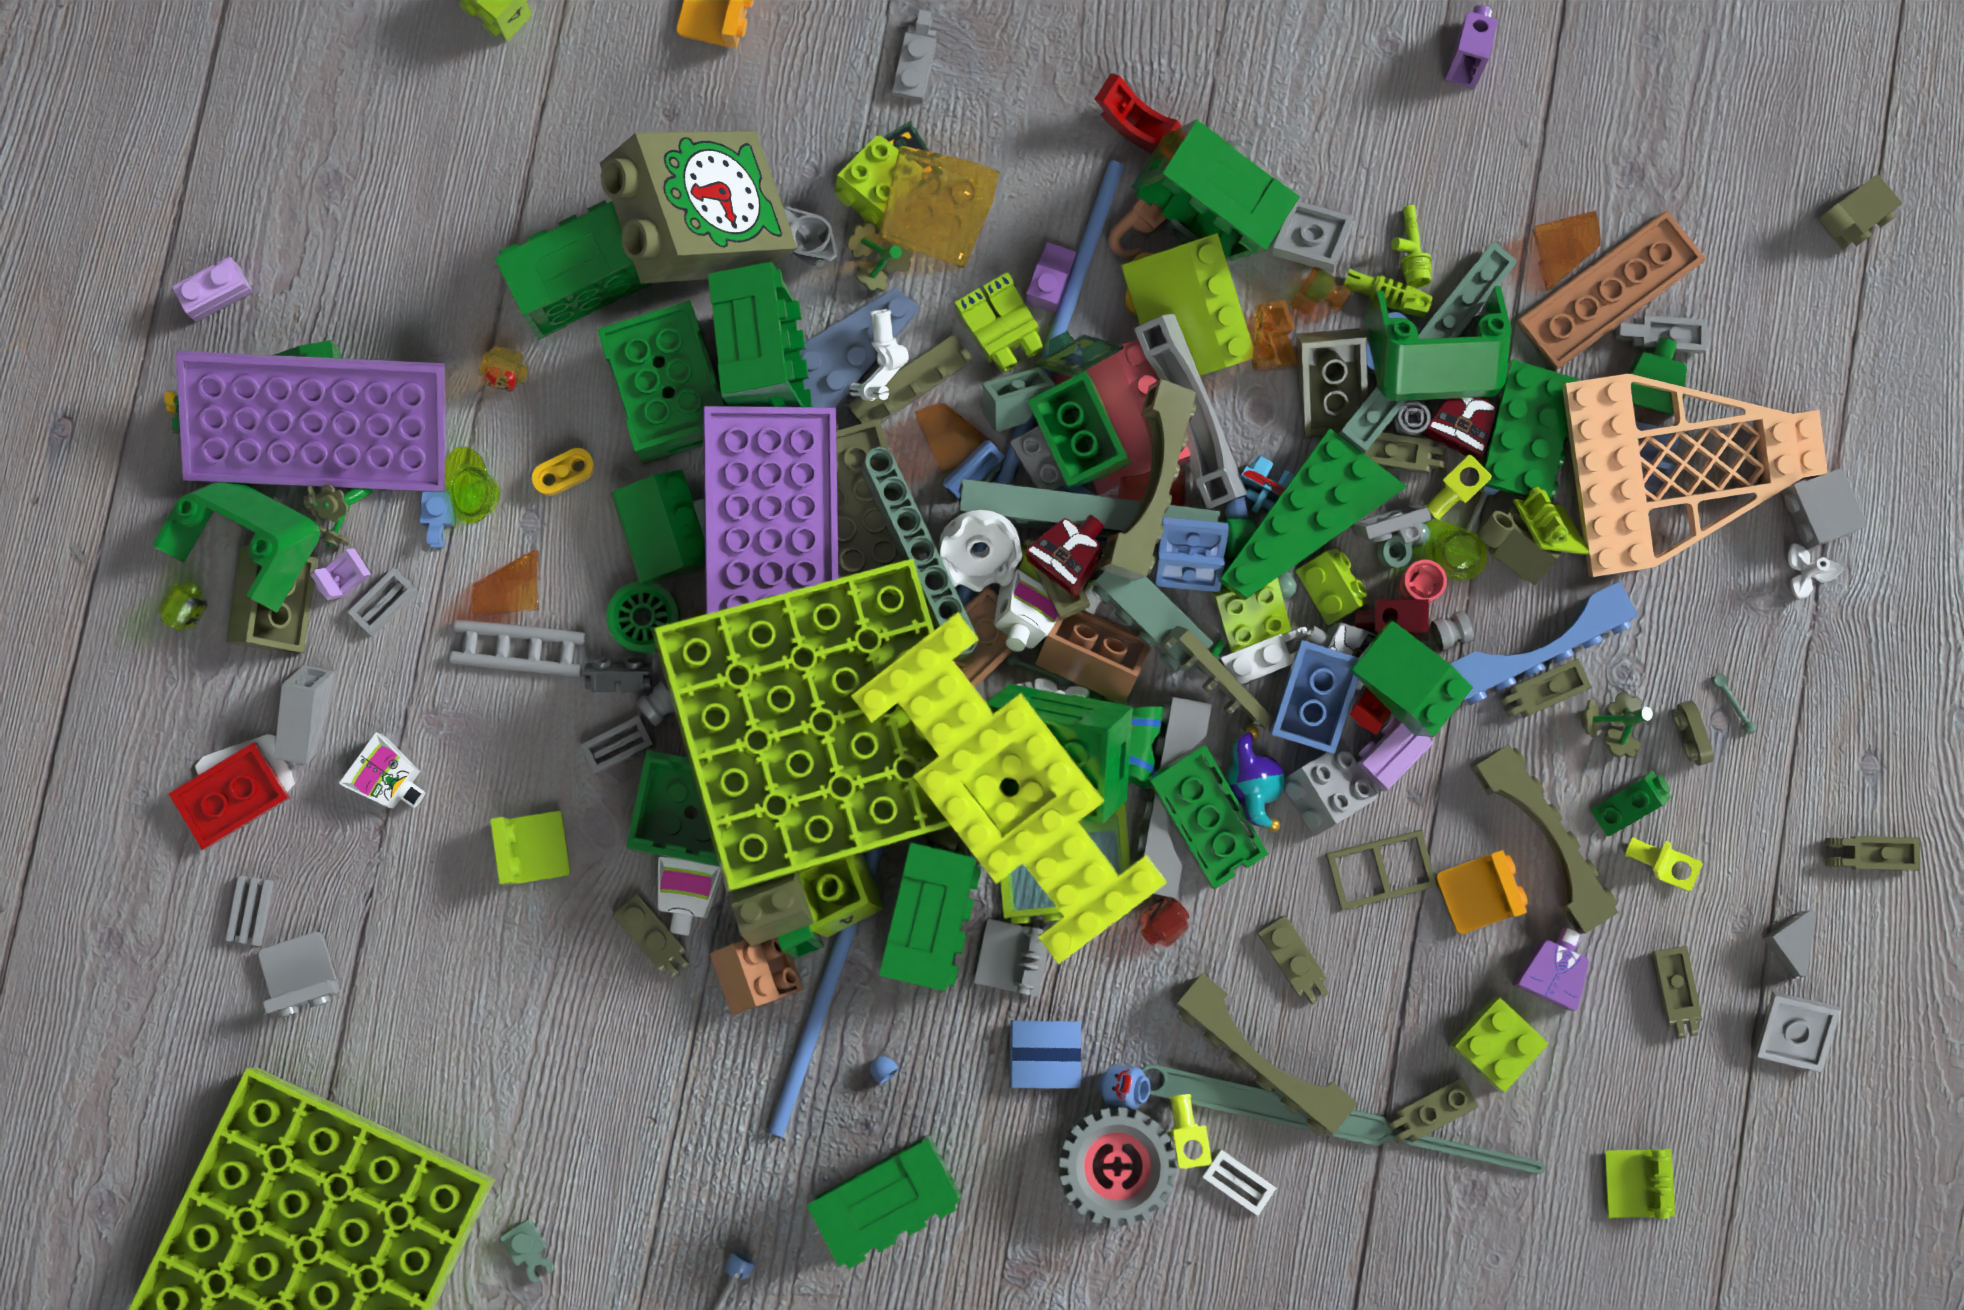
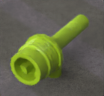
(1415, 265)

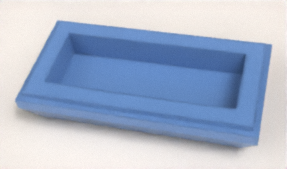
(974, 467)

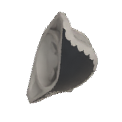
(812, 236)

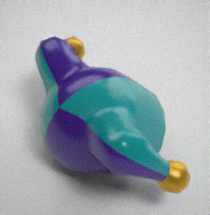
(1255, 780)

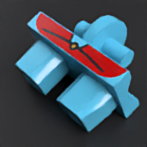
(1256, 478)

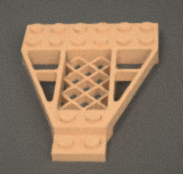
(1612, 479)

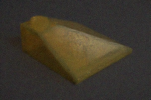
(938, 204)

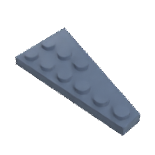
(845, 350)

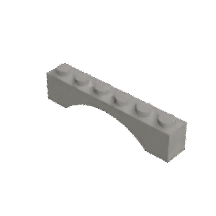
(1210, 454)
(1185, 728)

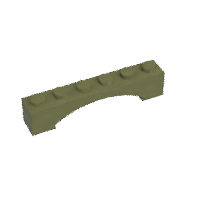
(1168, 413)
(1585, 899)
(1322, 1105)

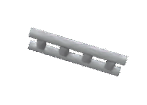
(504, 633)

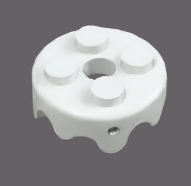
(982, 568)

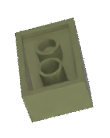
(1331, 378)

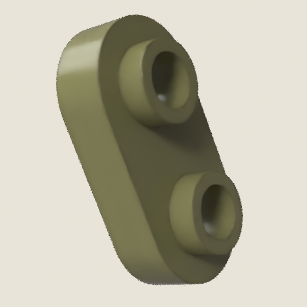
(1690, 722)

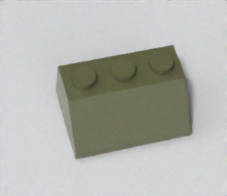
(261, 627)

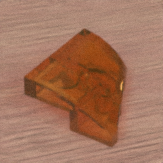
(1565, 245)
(1271, 340)
(948, 435)
(509, 588)

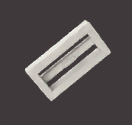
(1263, 1199)

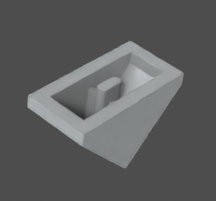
(1793, 942)

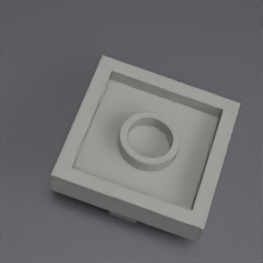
(1313, 236)
(1404, 520)
(1797, 1032)

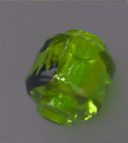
(182, 606)

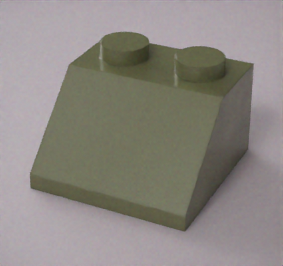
(771, 908)

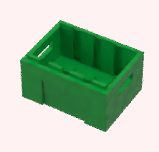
(1214, 190)
(570, 270)
(758, 338)
(659, 424)
(1092, 735)
(659, 812)
(930, 917)
(885, 1202)

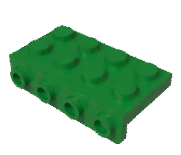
(1528, 431)

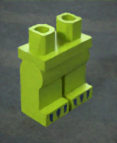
(1002, 334)

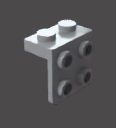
(1824, 508)
(1329, 789)
(298, 974)

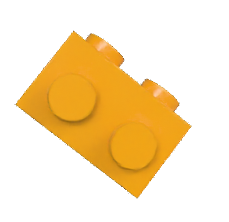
(714, 21)
(1482, 892)

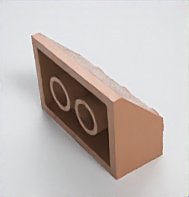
(1094, 654)

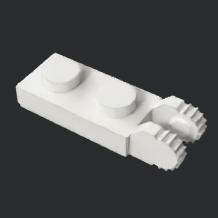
(1262, 657)

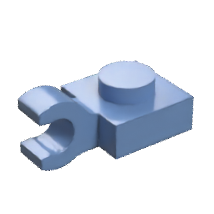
(436, 513)

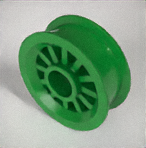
(617, 606)

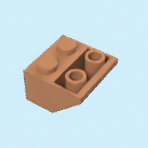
(755, 974)

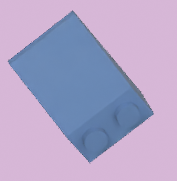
(1315, 697)

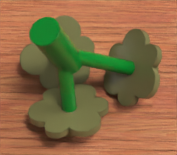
(893, 256)
(335, 506)
(1625, 712)

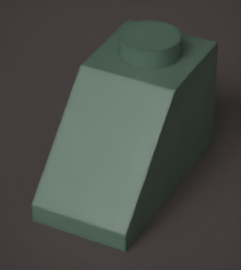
(1006, 398)

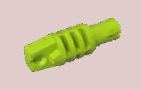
(1397, 295)

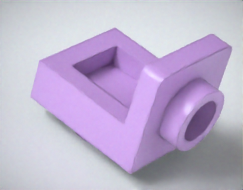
(341, 575)

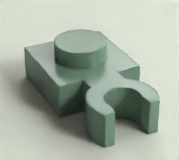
(524, 1246)

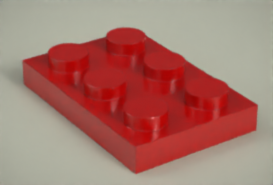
(229, 795)

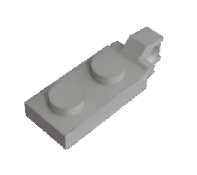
(915, 59)
(1644, 333)

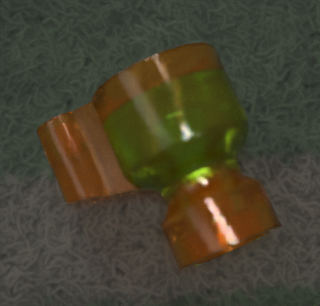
(1320, 287)

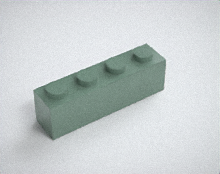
(1149, 611)

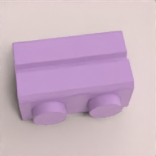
(212, 289)
(1392, 754)

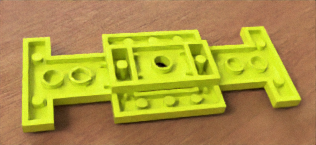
(1036, 822)

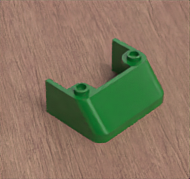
(1439, 367)
(280, 540)

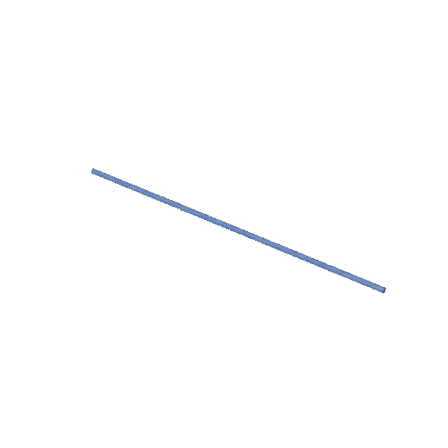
(1006, 476)

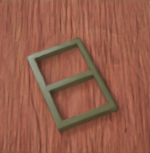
(1381, 869)

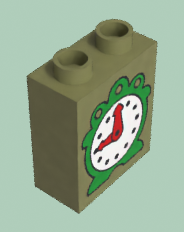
(695, 204)

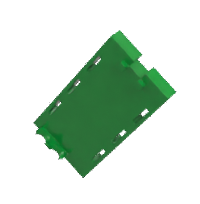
(1207, 815)

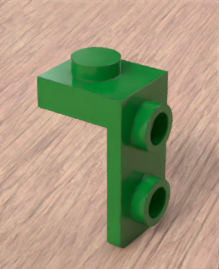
(1632, 803)

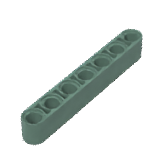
(917, 537)

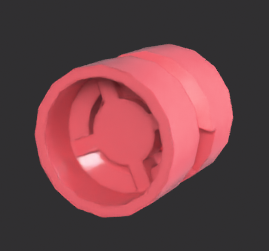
(1422, 581)

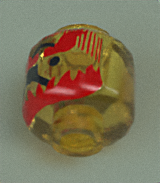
(503, 368)

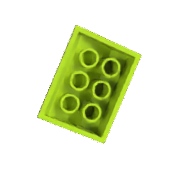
(1200, 292)

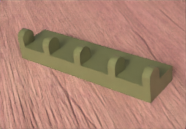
(914, 381)
(1218, 676)

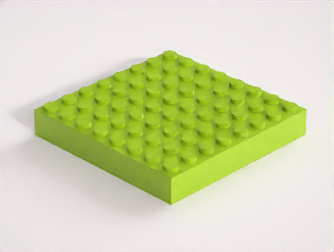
(777, 740)
(312, 1212)

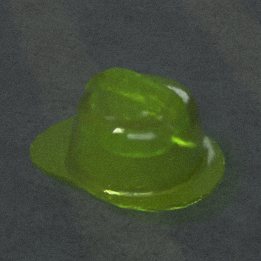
(470, 486)
(1454, 549)

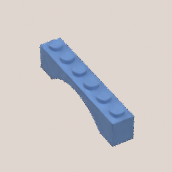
(1597, 615)

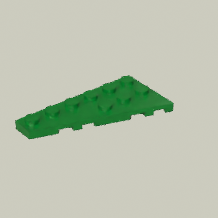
(1319, 503)

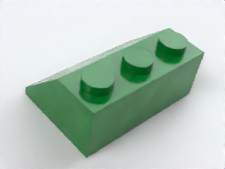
(1079, 431)
(660, 526)

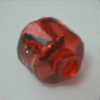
(1164, 922)

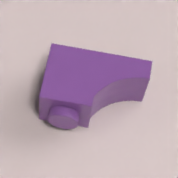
(1050, 277)

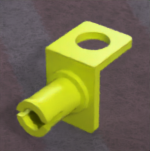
(1455, 489)
(1663, 860)
(1187, 1130)

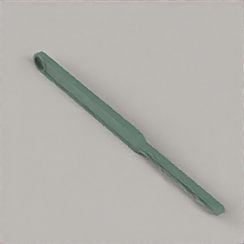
(1357, 1127)

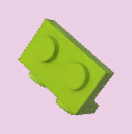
(1333, 585)

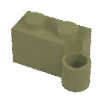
(1860, 211)
(1514, 545)

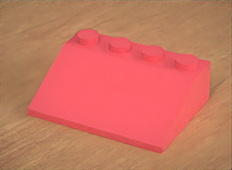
(1123, 388)

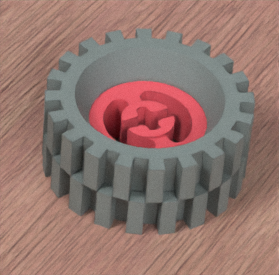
(1115, 1203)

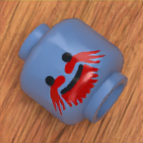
(1124, 1087)

